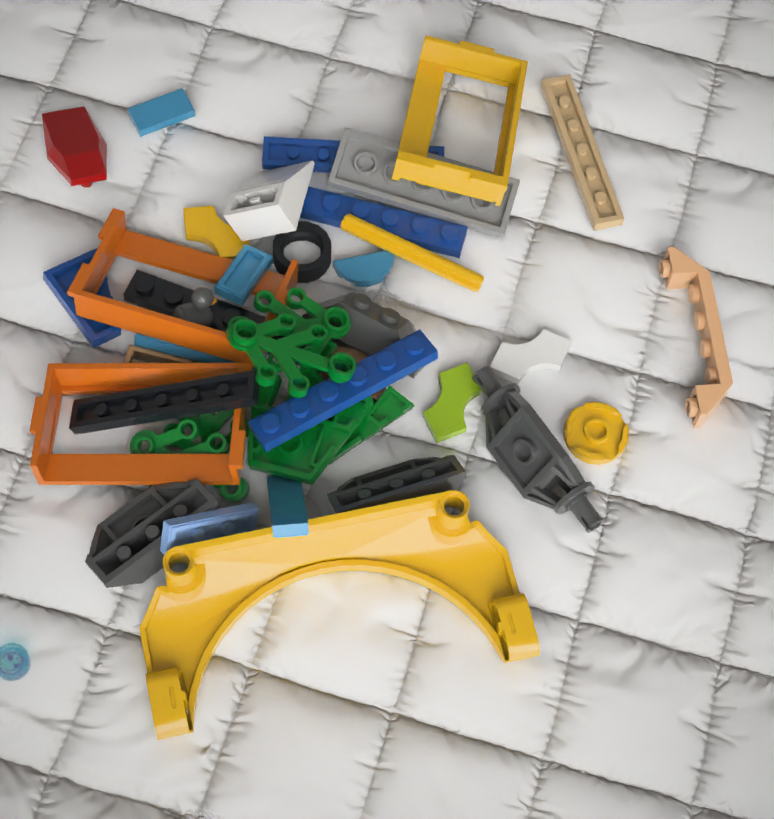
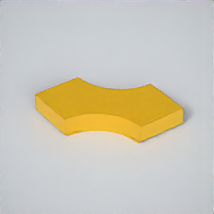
(206, 227)

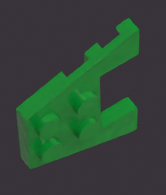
(384, 412)
(310, 452)

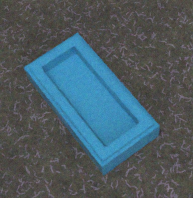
(161, 112)
(243, 274)

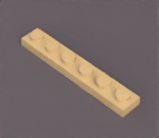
(582, 153)

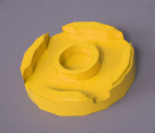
(595, 433)

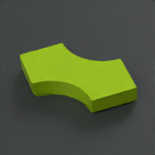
(446, 416)

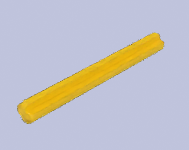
(412, 252)

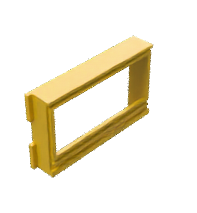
(472, 62)

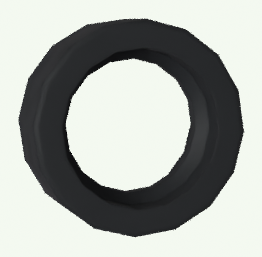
(305, 232)

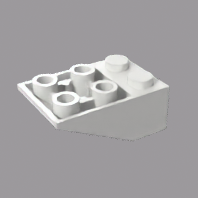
(269, 202)

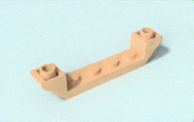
(681, 273)

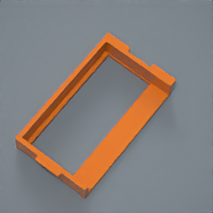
(172, 257)
(128, 468)

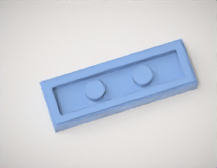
(208, 525)

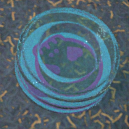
(13, 661)

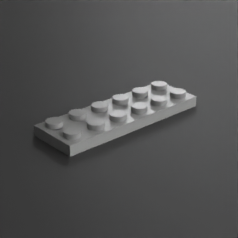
(366, 169)

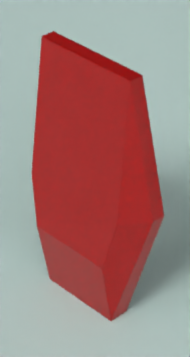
(75, 146)

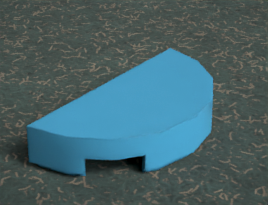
(365, 269)

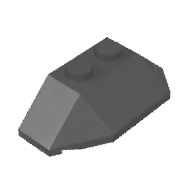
(371, 324)
(398, 483)
(129, 541)

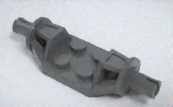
(532, 453)

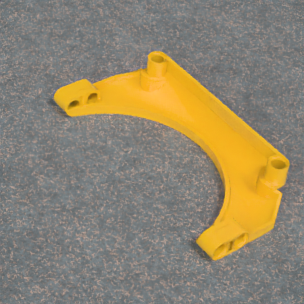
(394, 538)

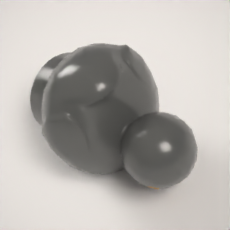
(199, 309)

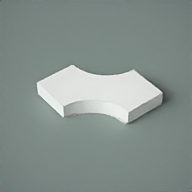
(518, 360)

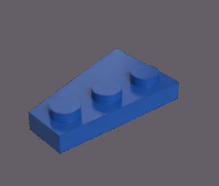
(59, 280)

